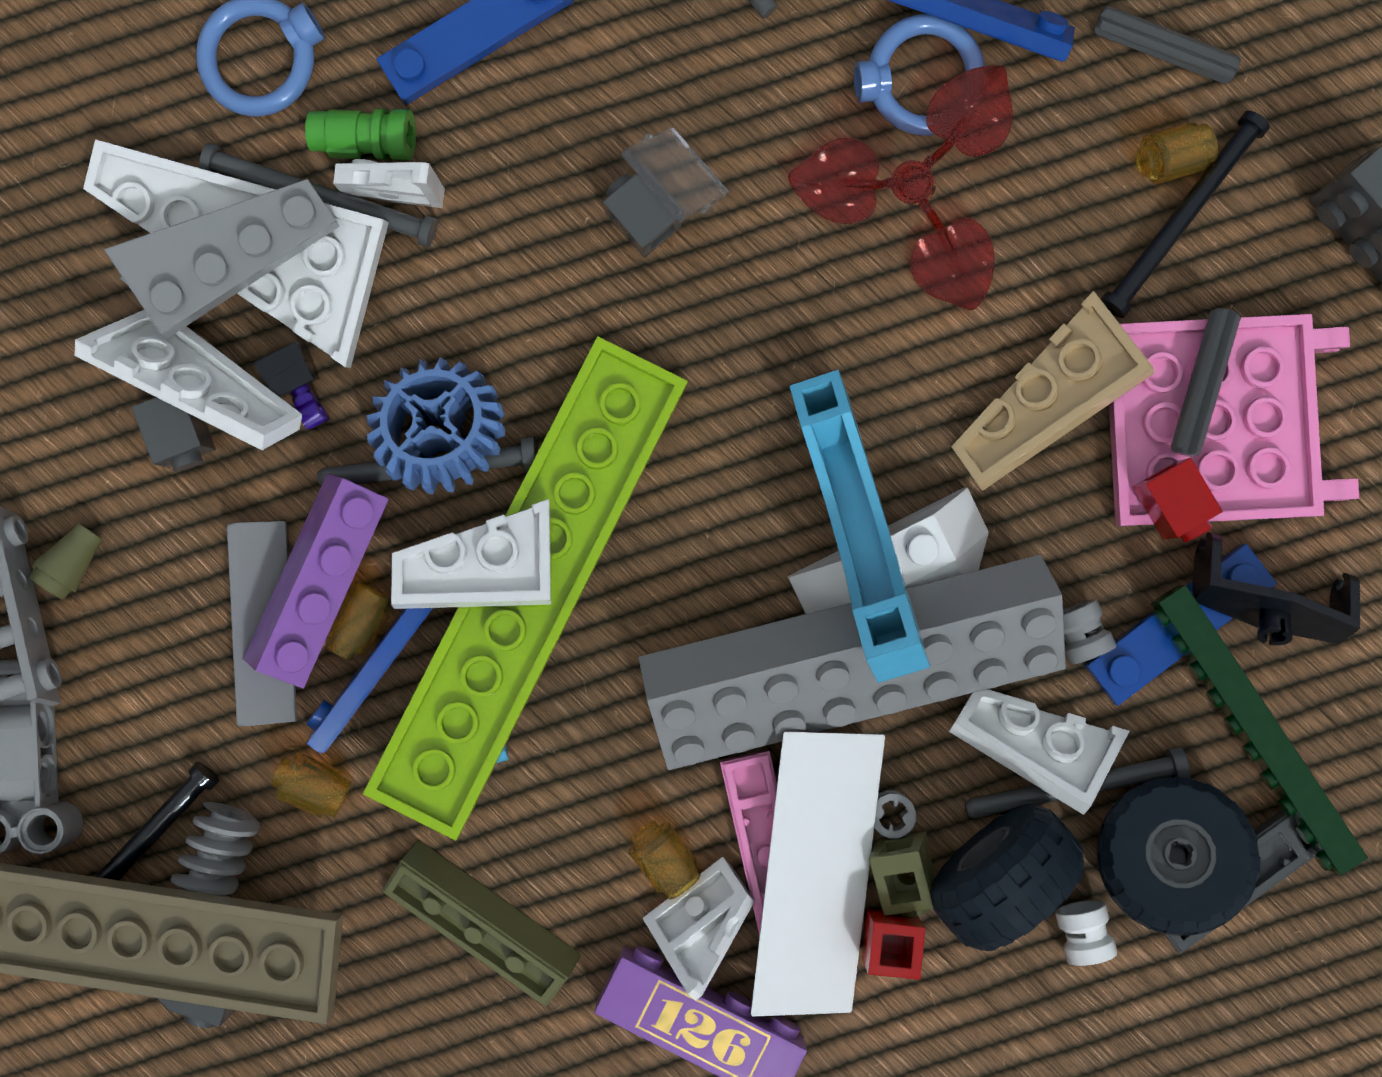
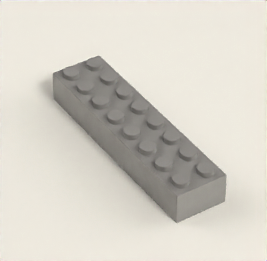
(815, 676)

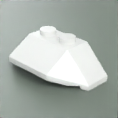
(929, 545)

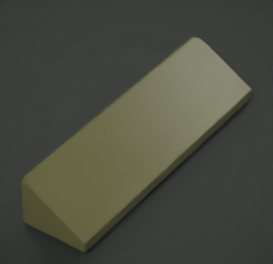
(481, 923)

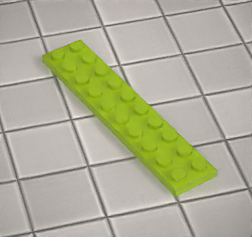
(499, 652)

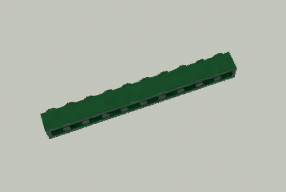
(1258, 730)

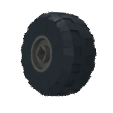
(1178, 856)
(1008, 878)

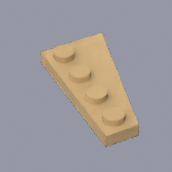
(1068, 383)

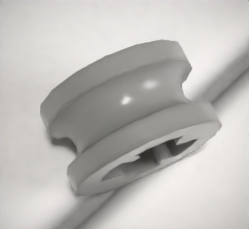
(907, 815)

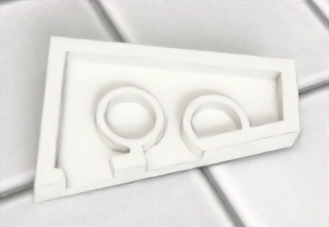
(483, 566)
(1044, 748)

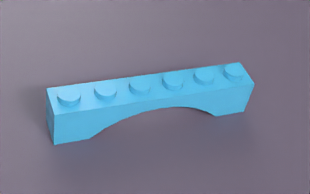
(860, 529)

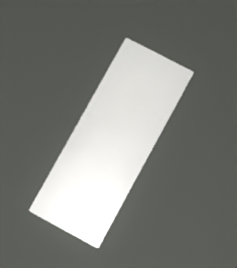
(817, 873)

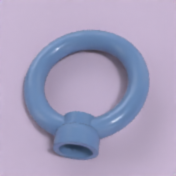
(300, 30)
(874, 76)

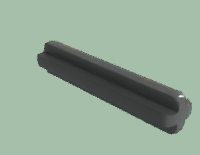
(1167, 44)
(1205, 382)

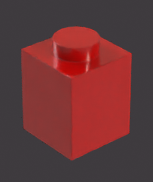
(1178, 501)
(893, 945)

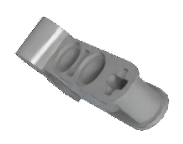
(31, 775)

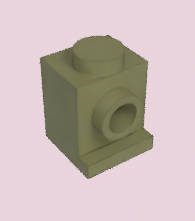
(896, 891)

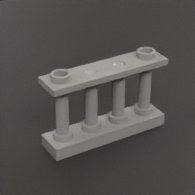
(39, 672)

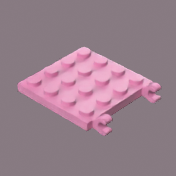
(1264, 426)

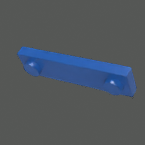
(1039, 33)
(460, 42)
(1147, 648)
(331, 718)

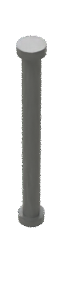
(215, 160)

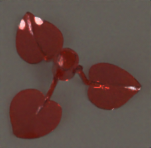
(841, 184)

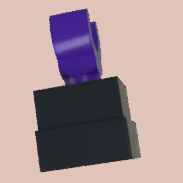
(289, 373)

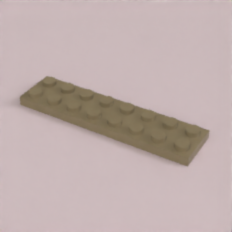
(169, 943)

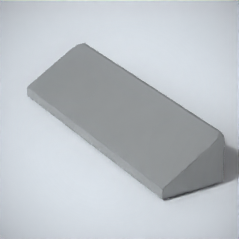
(255, 564)

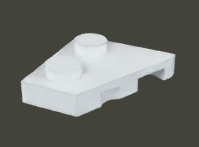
(390, 182)
(701, 925)

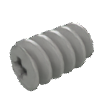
(218, 850)

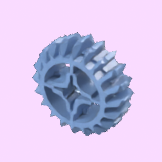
(456, 394)

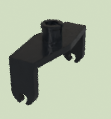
(1273, 609)

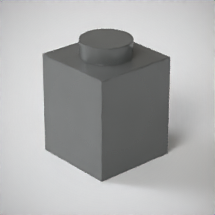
(639, 214)
(172, 435)

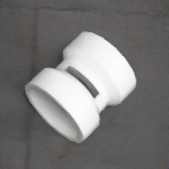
(1086, 932)

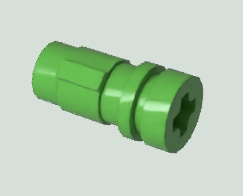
(359, 133)

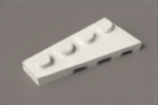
(190, 377)

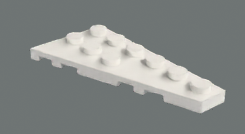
(314, 293)

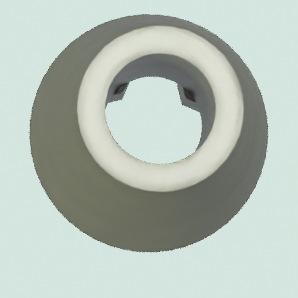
(66, 562)

